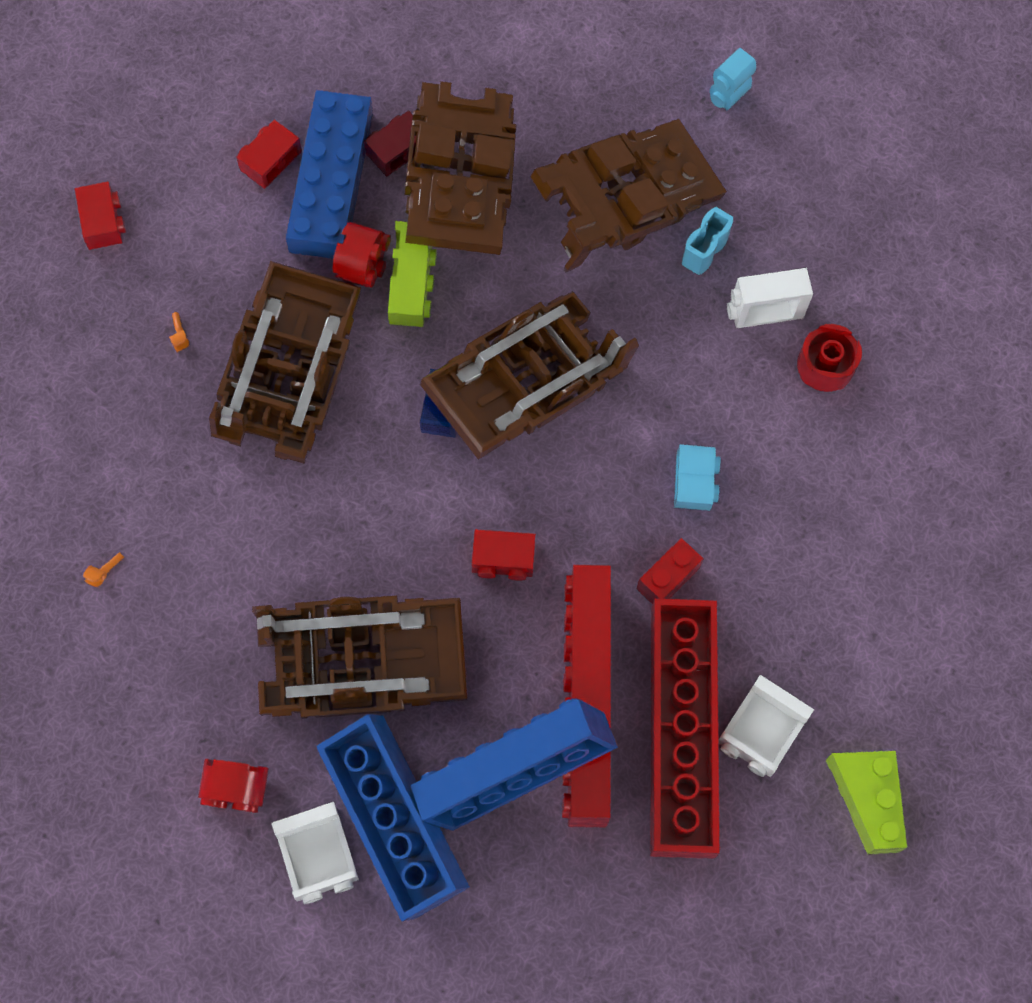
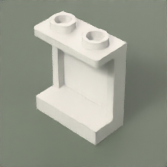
(764, 727)
(315, 853)

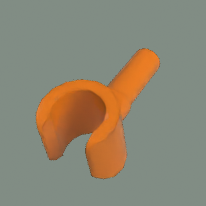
(179, 339)
(96, 576)

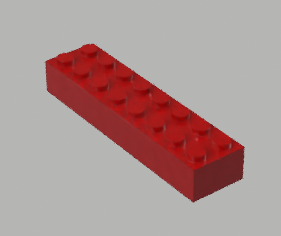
(590, 681)
(684, 729)

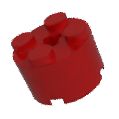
(361, 255)
(829, 358)
(233, 783)

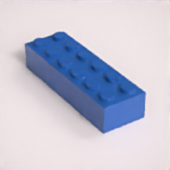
(329, 173)
(513, 765)
(378, 796)

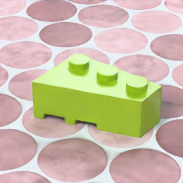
(410, 281)
(873, 797)

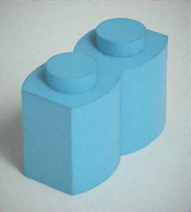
(732, 79)
(707, 240)
(696, 477)

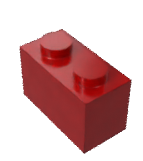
(269, 153)
(99, 215)
(503, 554)
(670, 572)

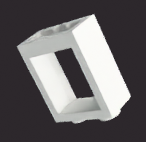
(770, 298)

